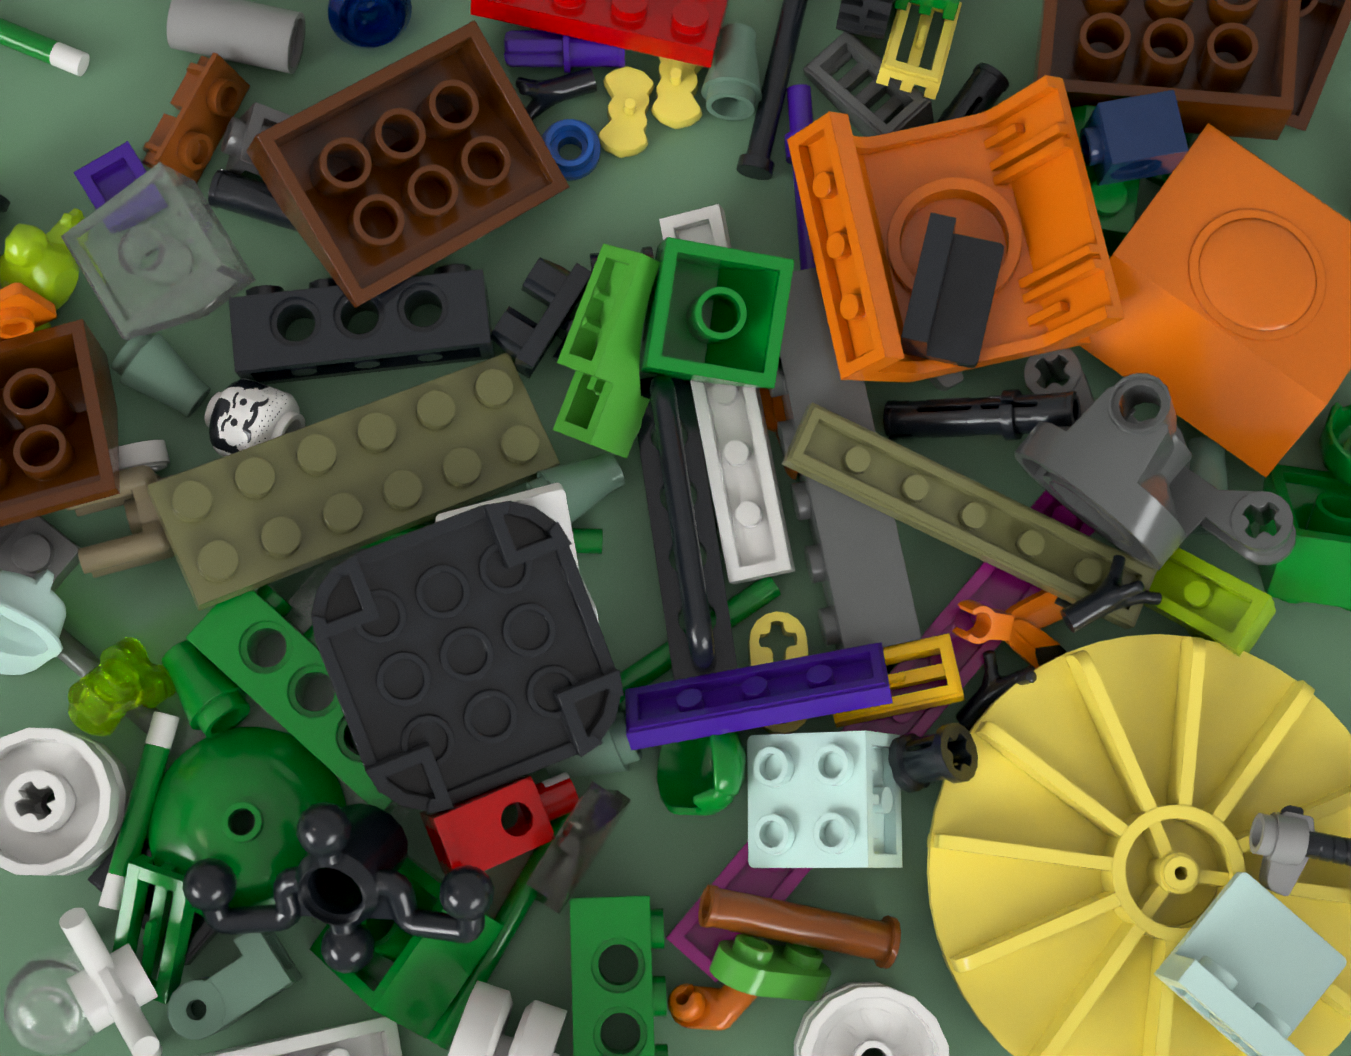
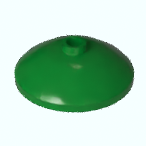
(233, 773)

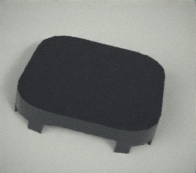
(465, 655)

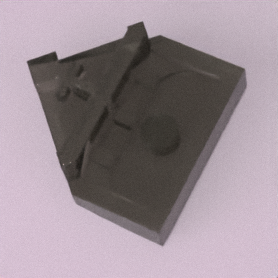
(577, 845)

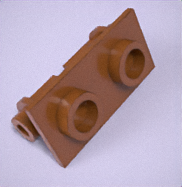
(207, 103)

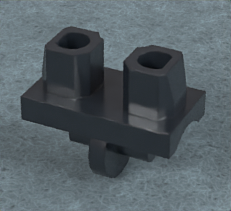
(527, 339)

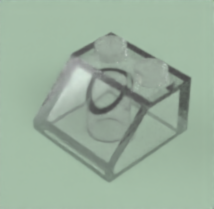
(157, 254)

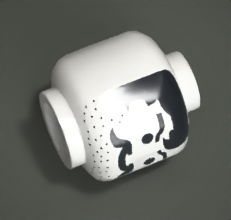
(250, 415)

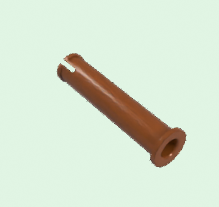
(801, 924)

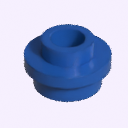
(579, 134)

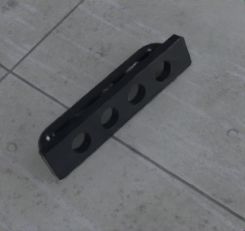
(684, 530)

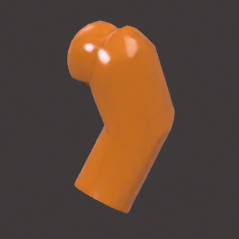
(707, 1006)

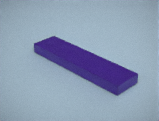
(757, 696)

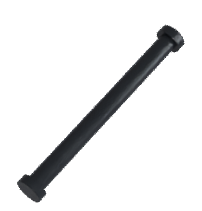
(757, 162)

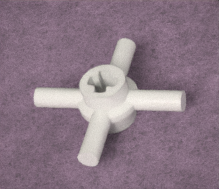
(110, 985)

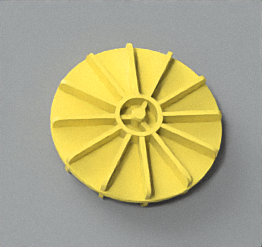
(1108, 827)

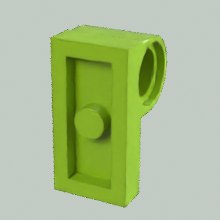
(1211, 602)

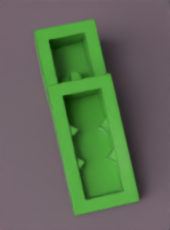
(604, 350)

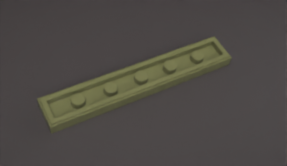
(957, 510)

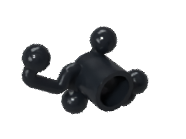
(342, 882)

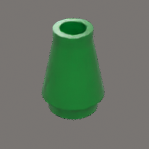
(206, 692)

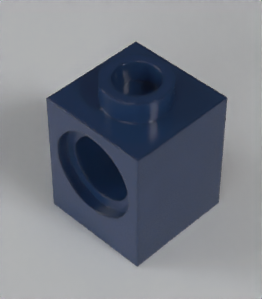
(1134, 138)

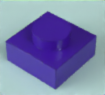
(110, 174)

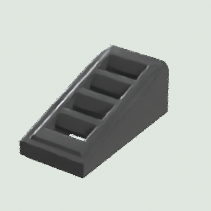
(899, 113)

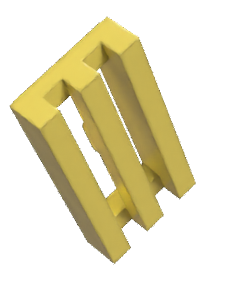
(910, 72)

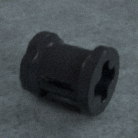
(931, 758)

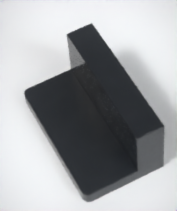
(951, 295)

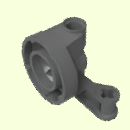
(1135, 475)

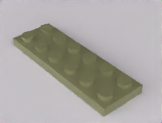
(351, 480)

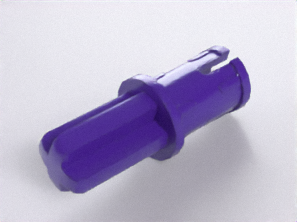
(550, 49)

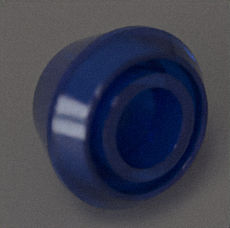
(369, 22)

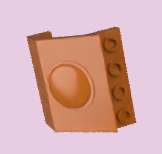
(1005, 179)
(1235, 300)

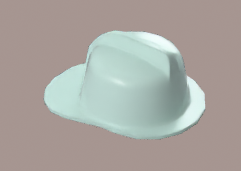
(29, 621)

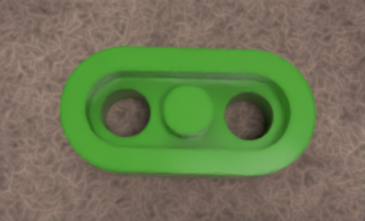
(770, 969)

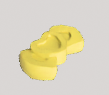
(676, 93)
(626, 112)

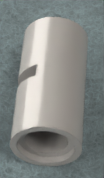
(238, 32)

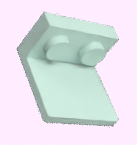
(823, 801)
(1251, 968)

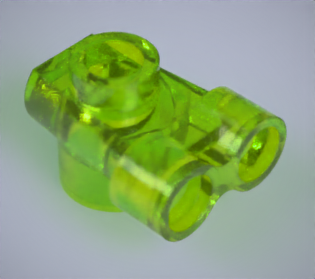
(117, 686)

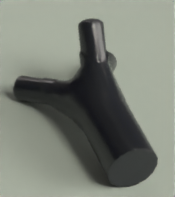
(555, 90)
(1108, 598)
(992, 687)

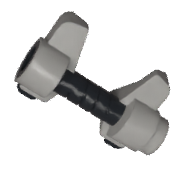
(1287, 843)

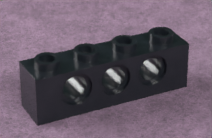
(331, 350)

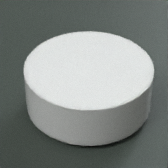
(148, 453)

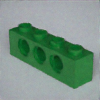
(230, 641)
(593, 928)

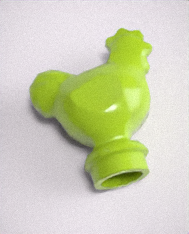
(42, 260)

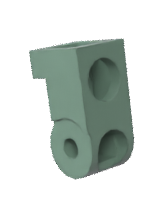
(220, 1000)

